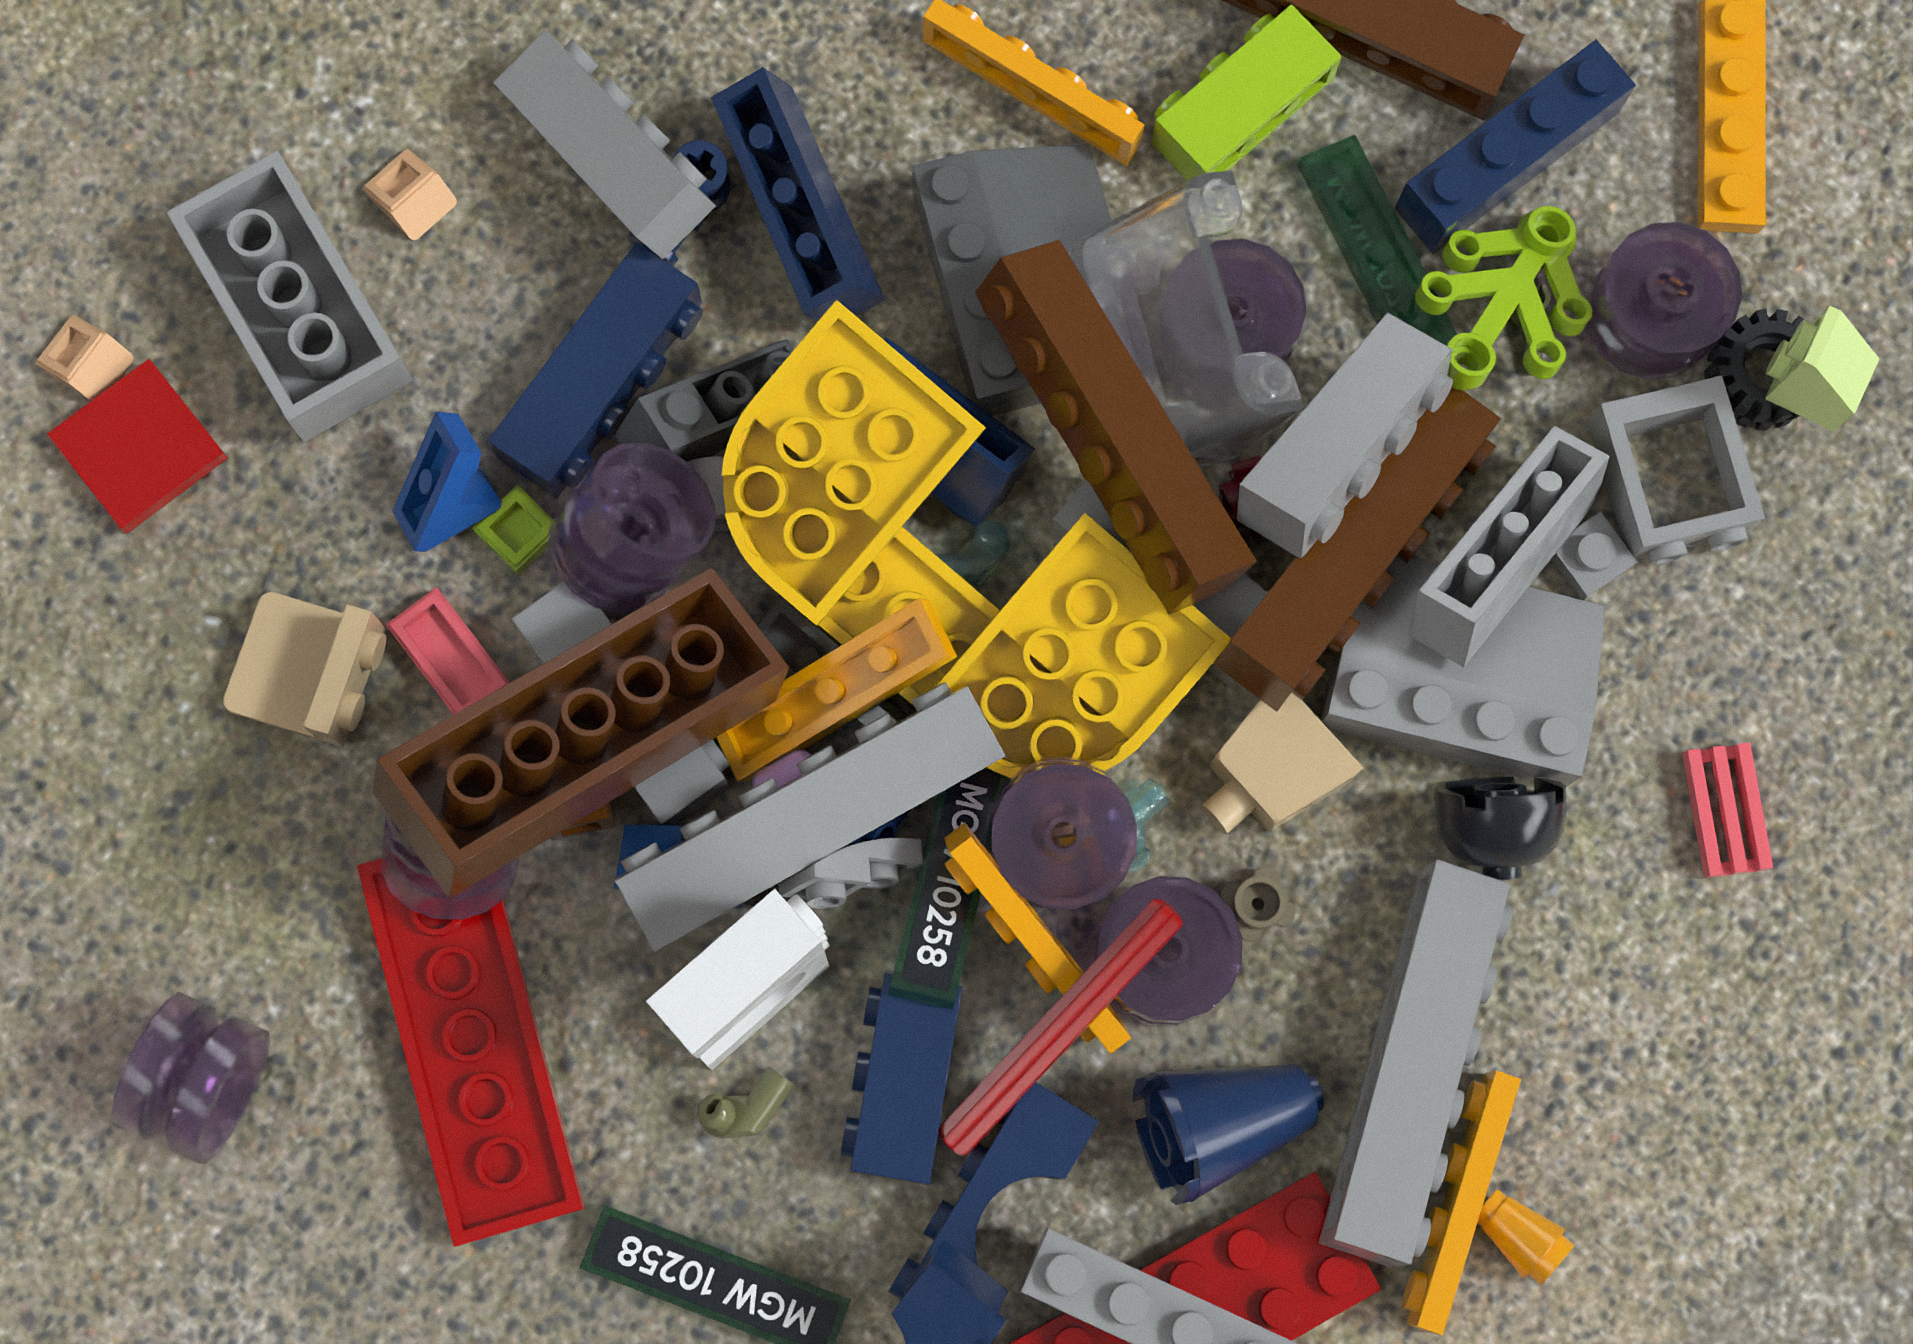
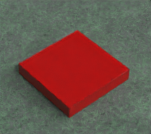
(137, 446)

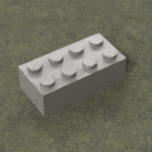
(289, 296)

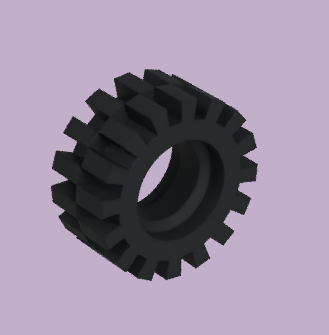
(1729, 359)

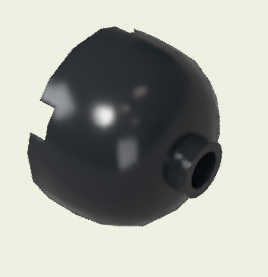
(1500, 822)

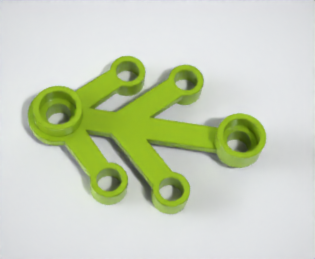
(1543, 240)

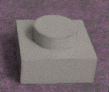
(1593, 557)

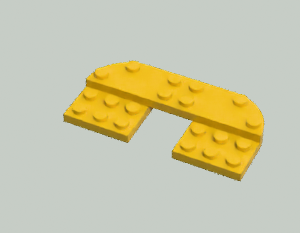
(818, 508)

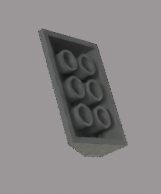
(991, 207)

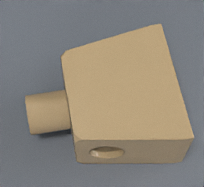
(1277, 767)

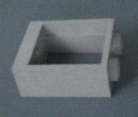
(1661, 409)

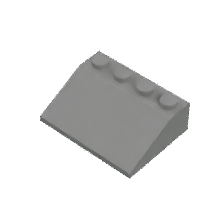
(1512, 709)

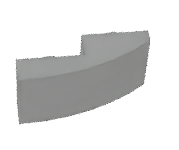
(858, 866)

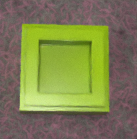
(516, 530)

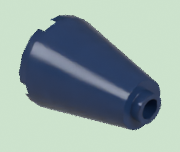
(1220, 1121)

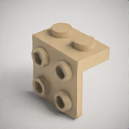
(306, 667)

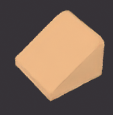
(410, 194)
(85, 358)

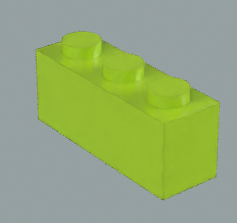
(1244, 95)

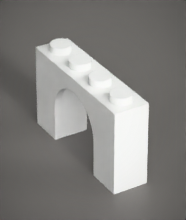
(743, 977)

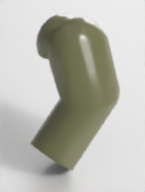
(744, 1113)

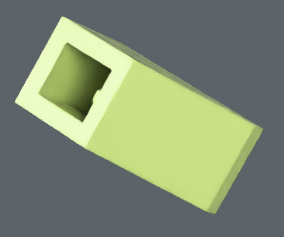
(1822, 370)

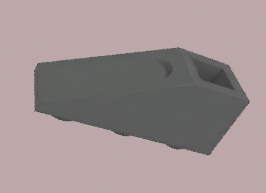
(701, 411)

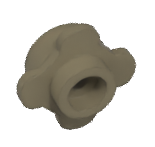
(1267, 888)

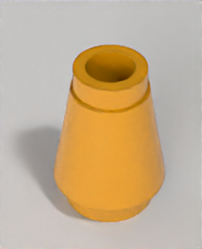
(1524, 1236)

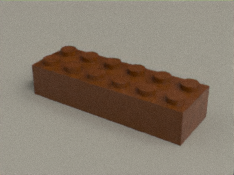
(578, 731)

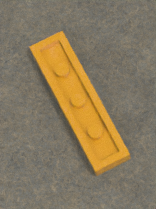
(1016, 70)
(1732, 116)
(840, 688)
(1016, 918)
(1468, 1172)

